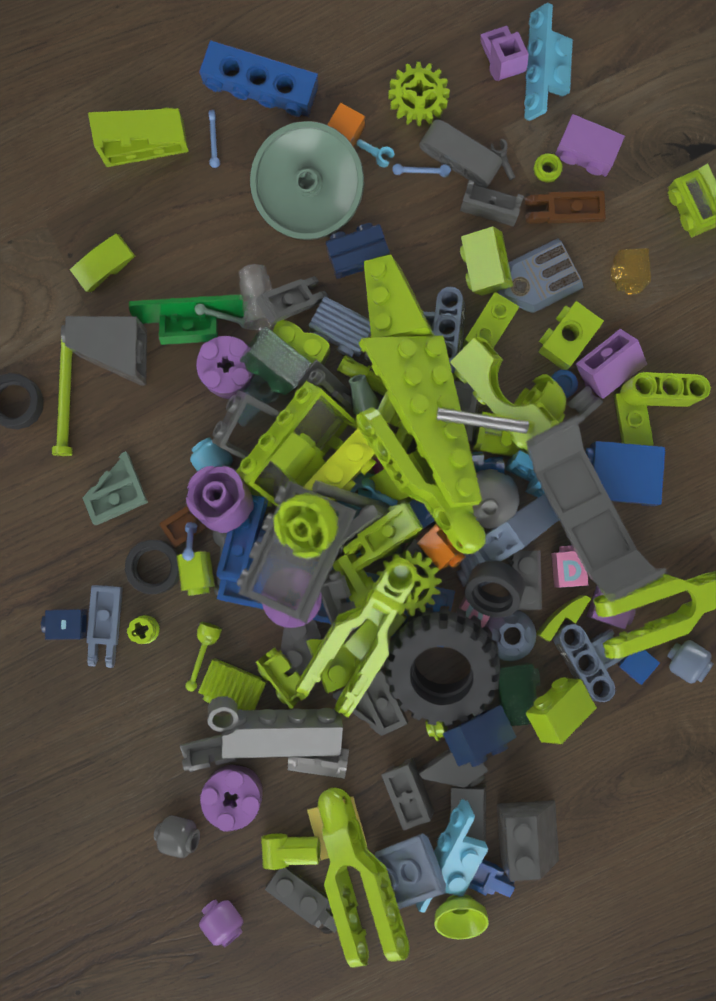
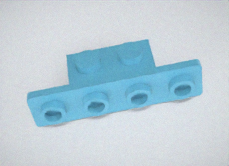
(547, 62)
(457, 853)

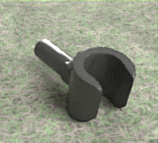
(502, 154)

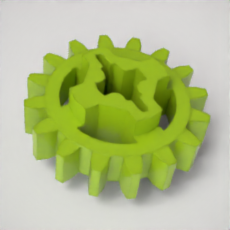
(421, 81)
(421, 582)

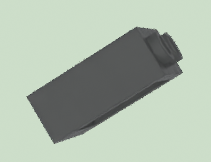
(234, 409)

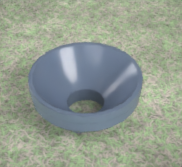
(527, 640)

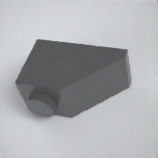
(446, 771)

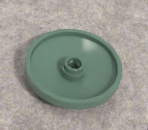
(307, 180)

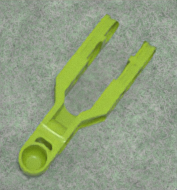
(456, 522)
(703, 595)
(381, 608)
(348, 848)

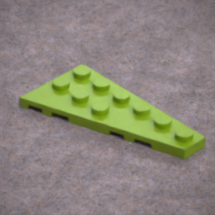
(417, 385)

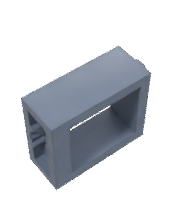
(518, 531)

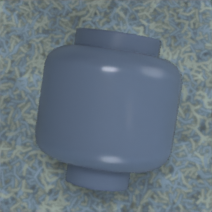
(690, 661)

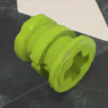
(151, 634)

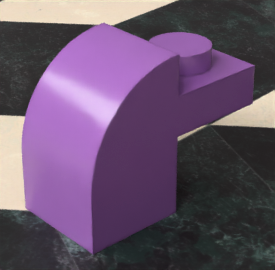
(505, 53)

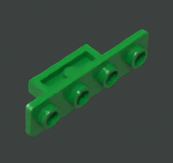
(179, 320)

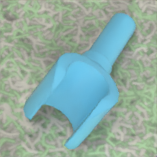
(377, 152)

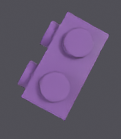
(612, 363)

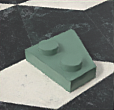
(115, 492)

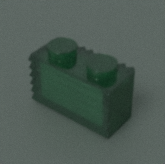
(275, 361)
(518, 691)

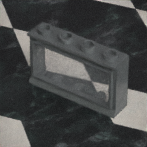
(282, 578)

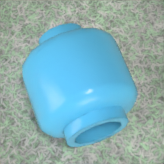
(209, 454)

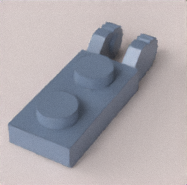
(104, 622)

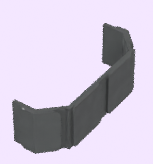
(588, 512)

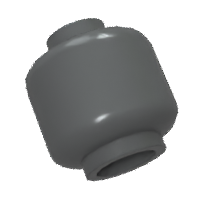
(177, 836)

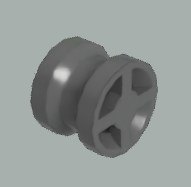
(585, 402)

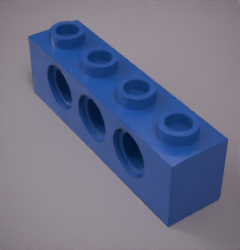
(223, 58)

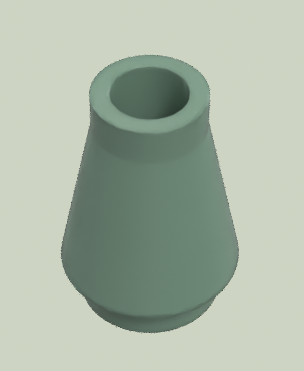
(362, 394)

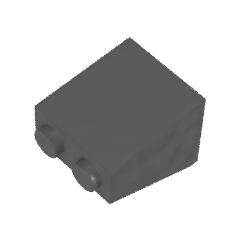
(109, 342)
(527, 838)

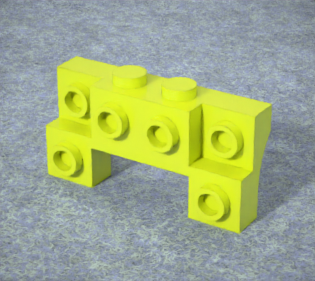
(346, 464)

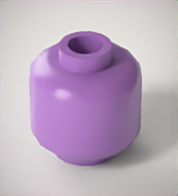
(221, 922)

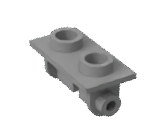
(321, 765)

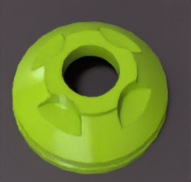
(461, 918)

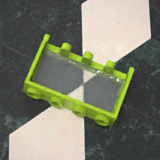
(308, 412)

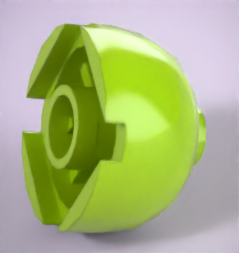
(546, 392)
(306, 524)

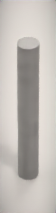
(482, 420)
(344, 495)

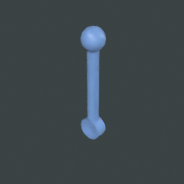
(214, 161)
(444, 170)
(191, 528)

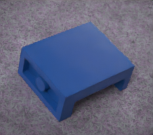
(629, 471)

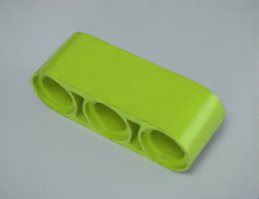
(676, 385)

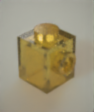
(631, 270)

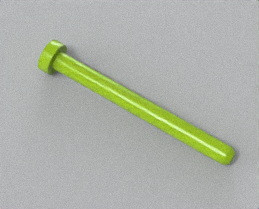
(61, 447)

